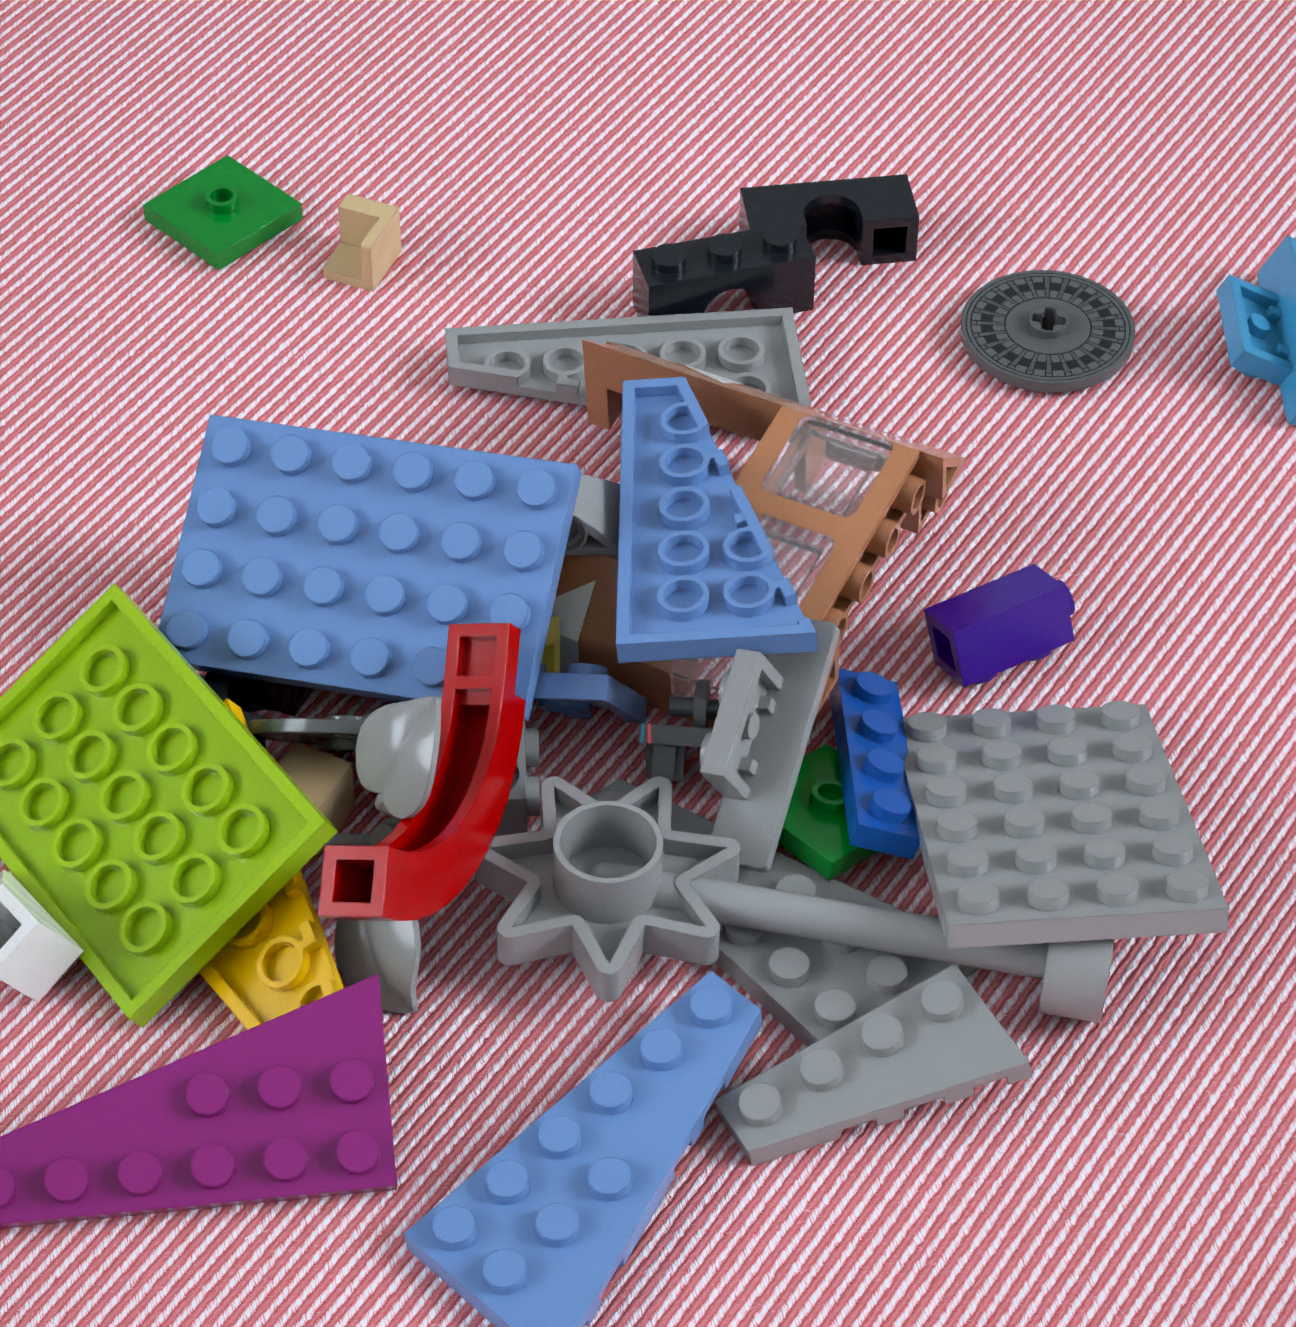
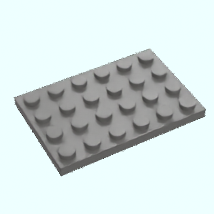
(1056, 828)

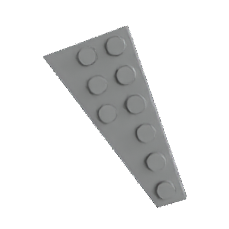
(548, 362)
(800, 980)

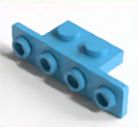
(1262, 323)

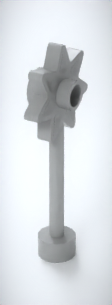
(624, 884)

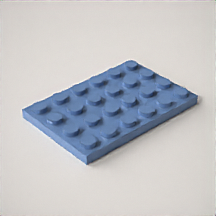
(356, 552)

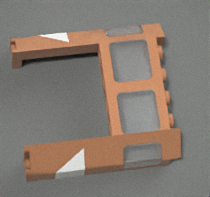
(818, 484)

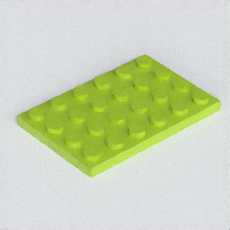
(142, 806)

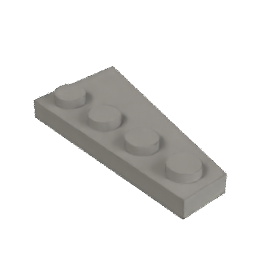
(898, 1056)

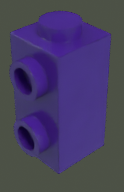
(1000, 625)

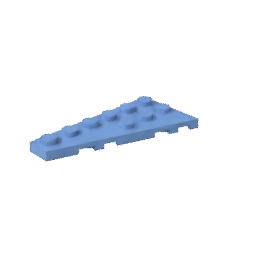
(690, 547)

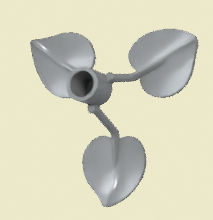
(399, 762)

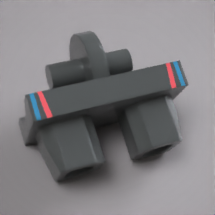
(667, 743)

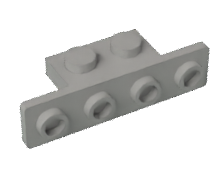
(762, 740)

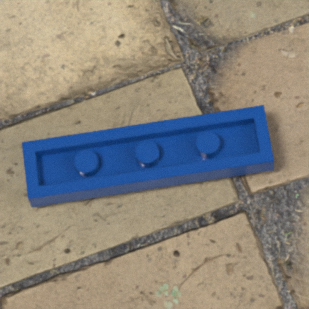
(872, 765)

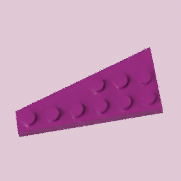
(240, 1123)

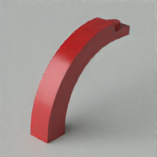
(442, 846)

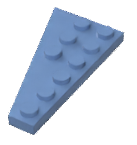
(574, 1191)

